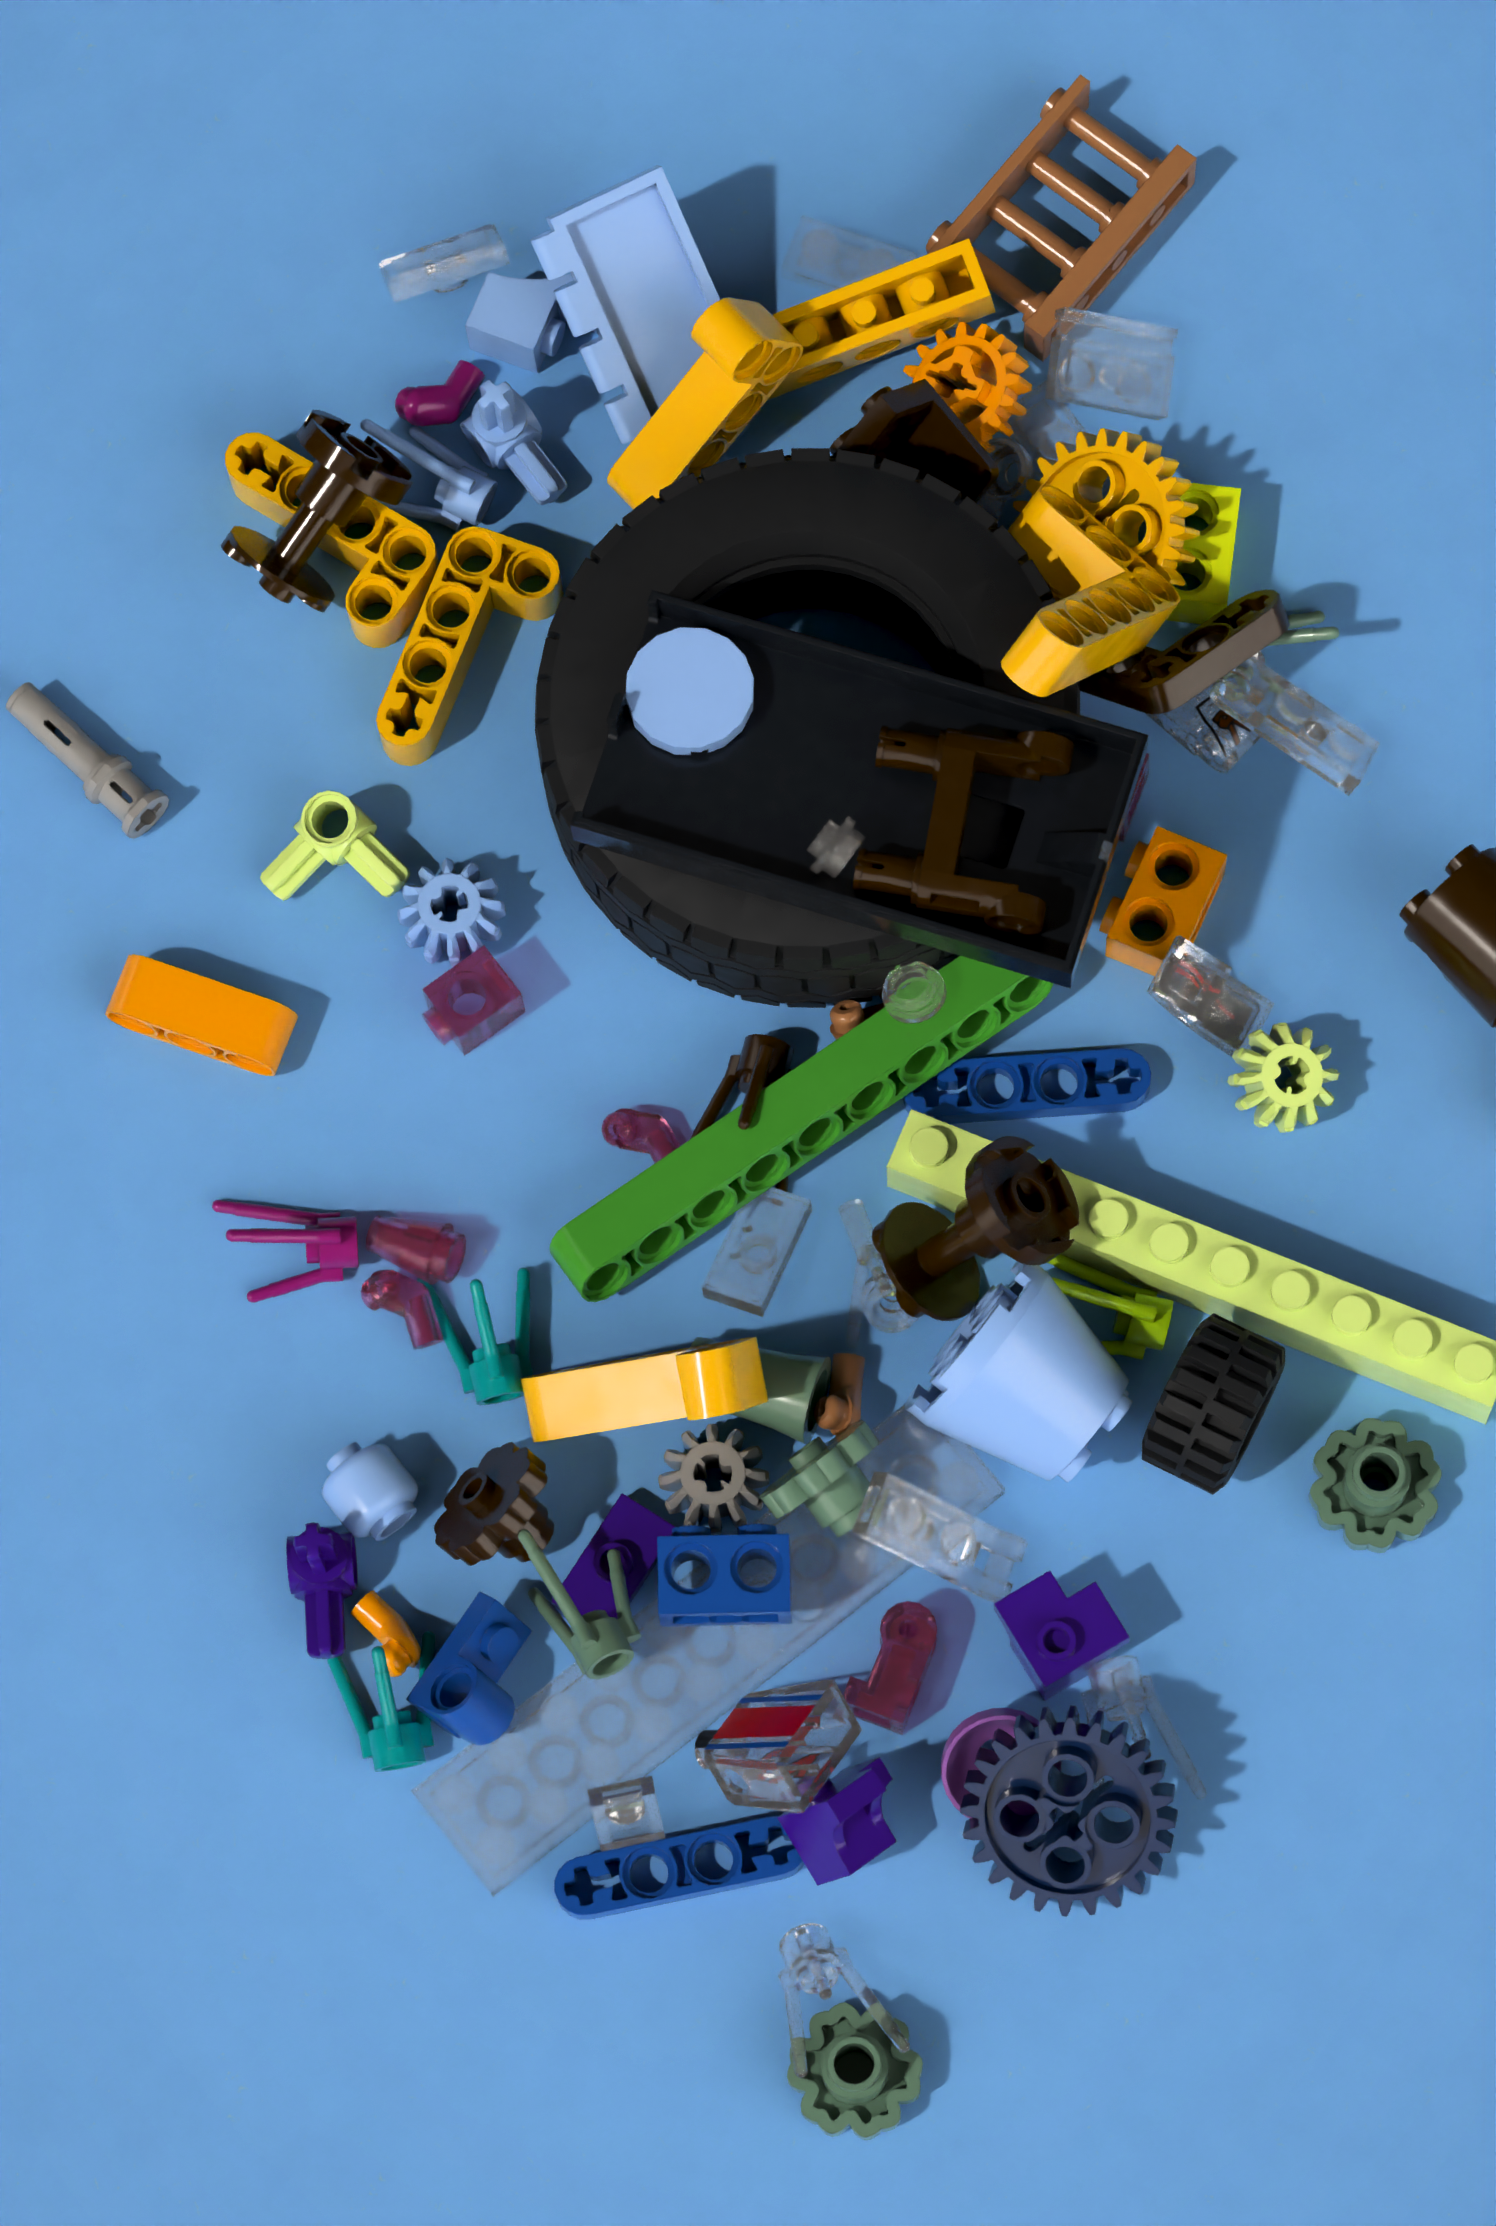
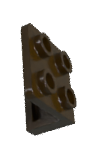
(923, 433)

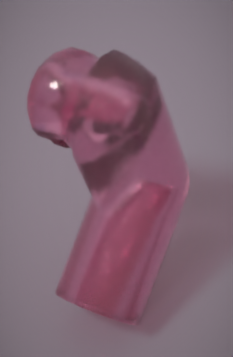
(405, 1298)

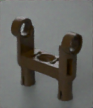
(933, 876)

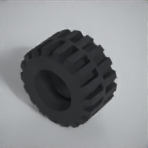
(1213, 1403)

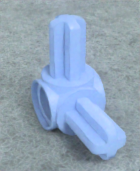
(508, 436)

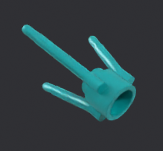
(495, 1370)
(395, 1739)

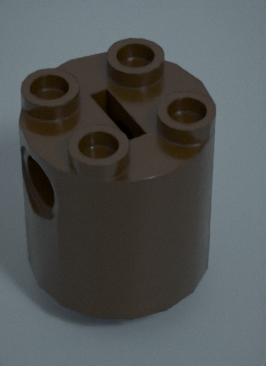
(1460, 927)

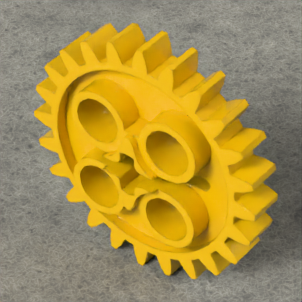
(1133, 472)

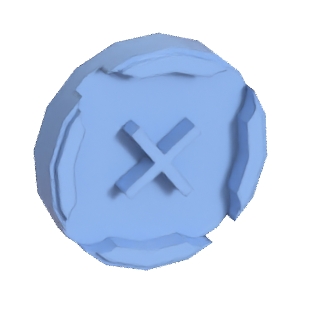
(690, 691)

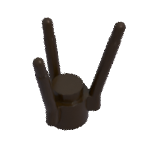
(758, 1066)

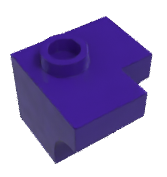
(1057, 1634)
(842, 1823)

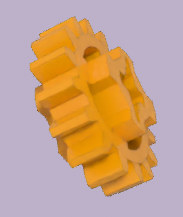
(965, 377)

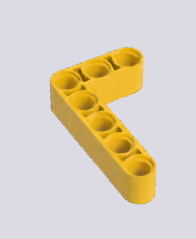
(1109, 592)

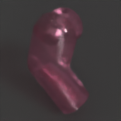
(639, 1133)

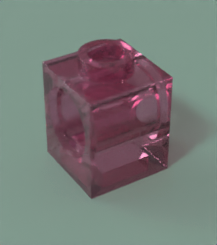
(478, 975)

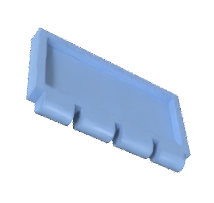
(634, 284)

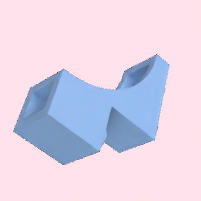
(517, 320)

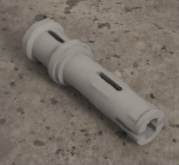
(102, 774)

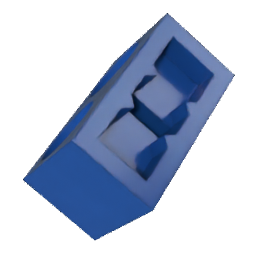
(724, 1596)

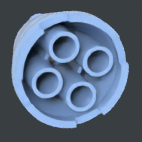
(1024, 1379)

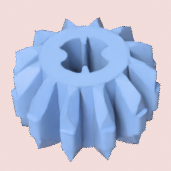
(429, 906)

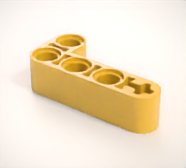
(734, 377)
(372, 555)
(456, 646)
(645, 1390)

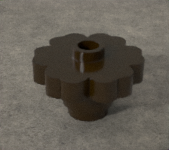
(493, 1506)

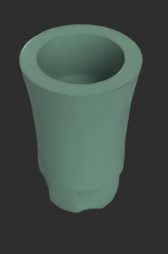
(793, 1390)

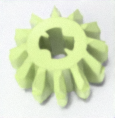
(1302, 1089)

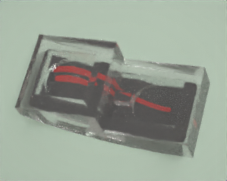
(1207, 998)

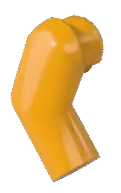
(389, 1629)

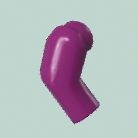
(440, 402)

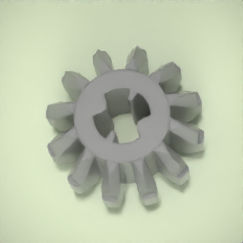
(734, 1466)

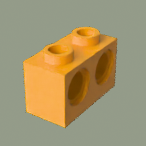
(1175, 908)

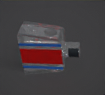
(779, 1745)

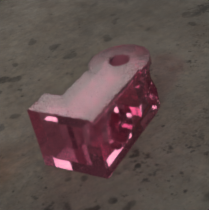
(898, 1673)

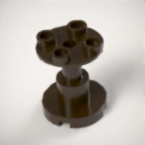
(330, 493)
(1009, 1209)

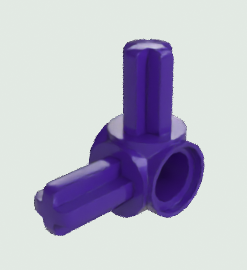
(322, 1575)

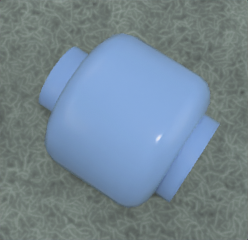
(370, 1490)

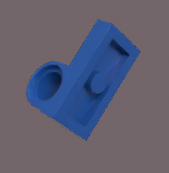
(461, 1681)

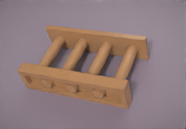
(1121, 225)

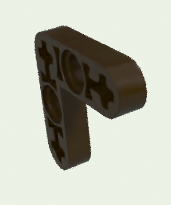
(1168, 679)

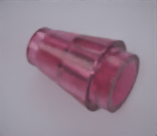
(418, 1246)

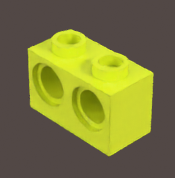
(1212, 551)

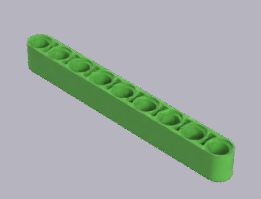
(791, 1126)

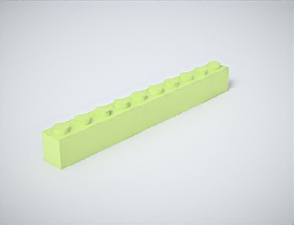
(1232, 1279)

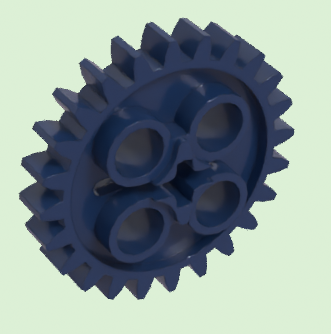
(1027, 1772)

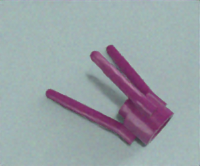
(327, 1236)

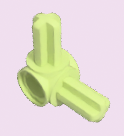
(355, 845)

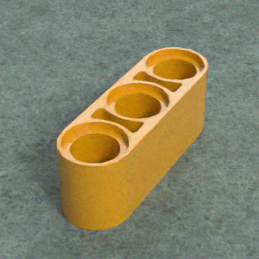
(201, 1015)

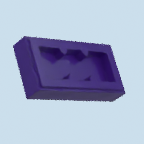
(634, 1534)

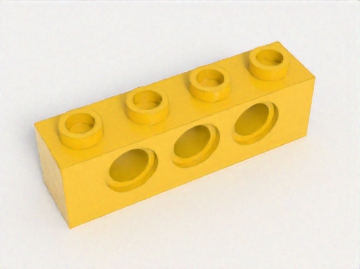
(885, 313)

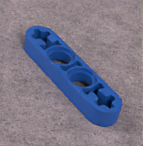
(1027, 1097)
(683, 1879)

